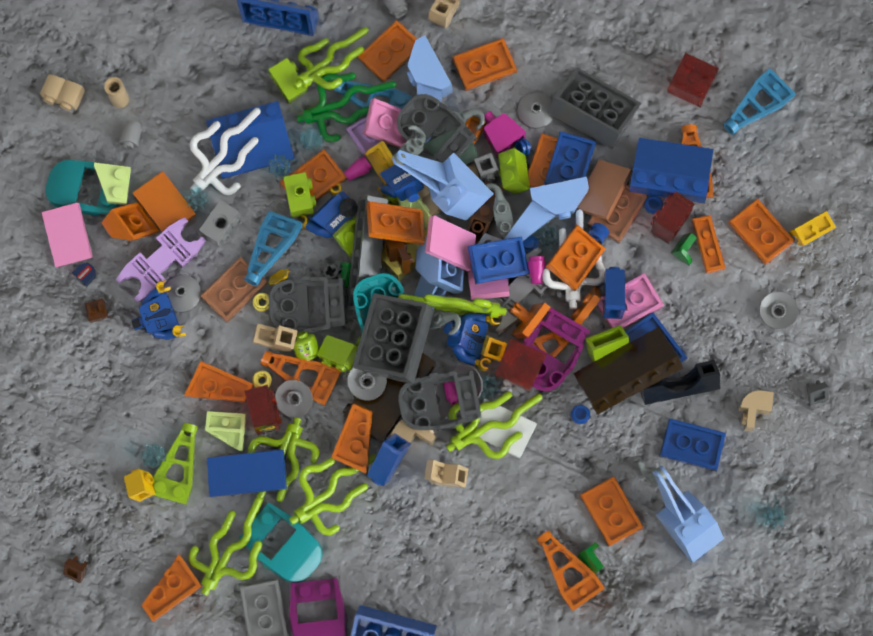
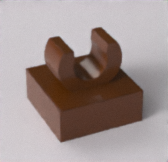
(96, 310)
(74, 569)

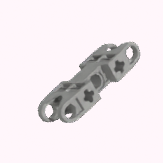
(519, 291)

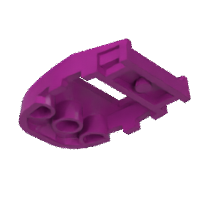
(552, 370)
(318, 591)

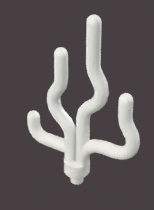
(209, 172)
(571, 296)

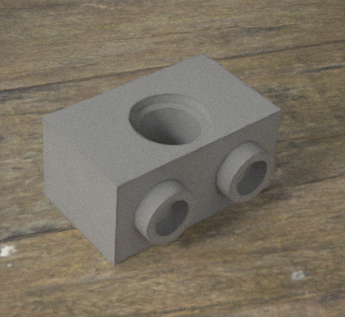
(220, 213)

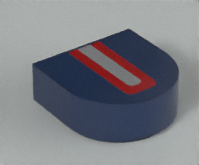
(85, 273)

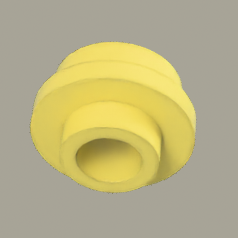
(261, 296)
(261, 374)

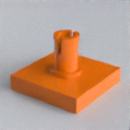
(529, 319)

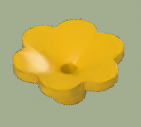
(280, 276)

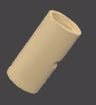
(116, 92)

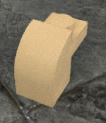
(443, 11)
(276, 339)
(755, 402)
(409, 433)
(446, 474)

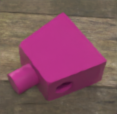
(501, 132)

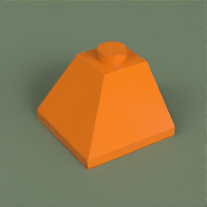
(129, 222)

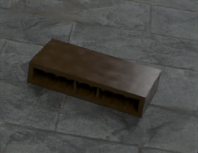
(628, 370)
(386, 407)

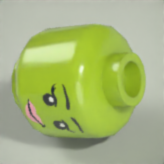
(306, 346)

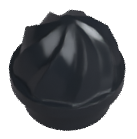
(348, 207)

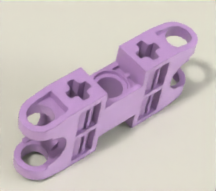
(161, 258)

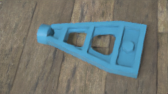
(774, 87)
(397, 97)
(280, 226)

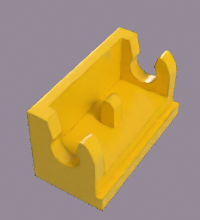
(380, 158)
(813, 228)

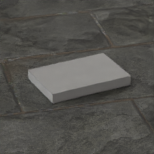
(264, 609)

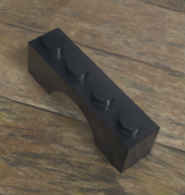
(700, 379)

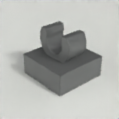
(817, 393)

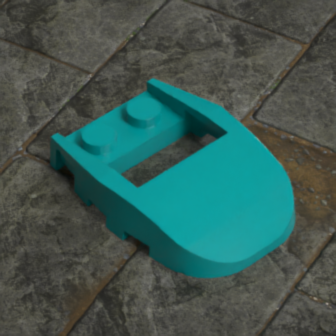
(65, 183)
(379, 284)
(298, 555)

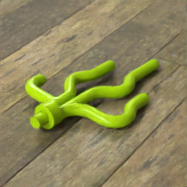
(314, 72)
(459, 305)
(471, 436)
(288, 441)
(311, 508)
(218, 568)

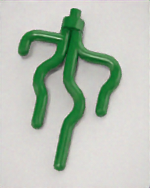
(322, 110)

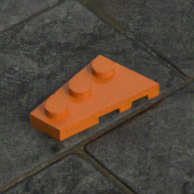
(217, 385)
(354, 439)
(171, 590)

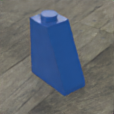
(614, 293)
(388, 459)

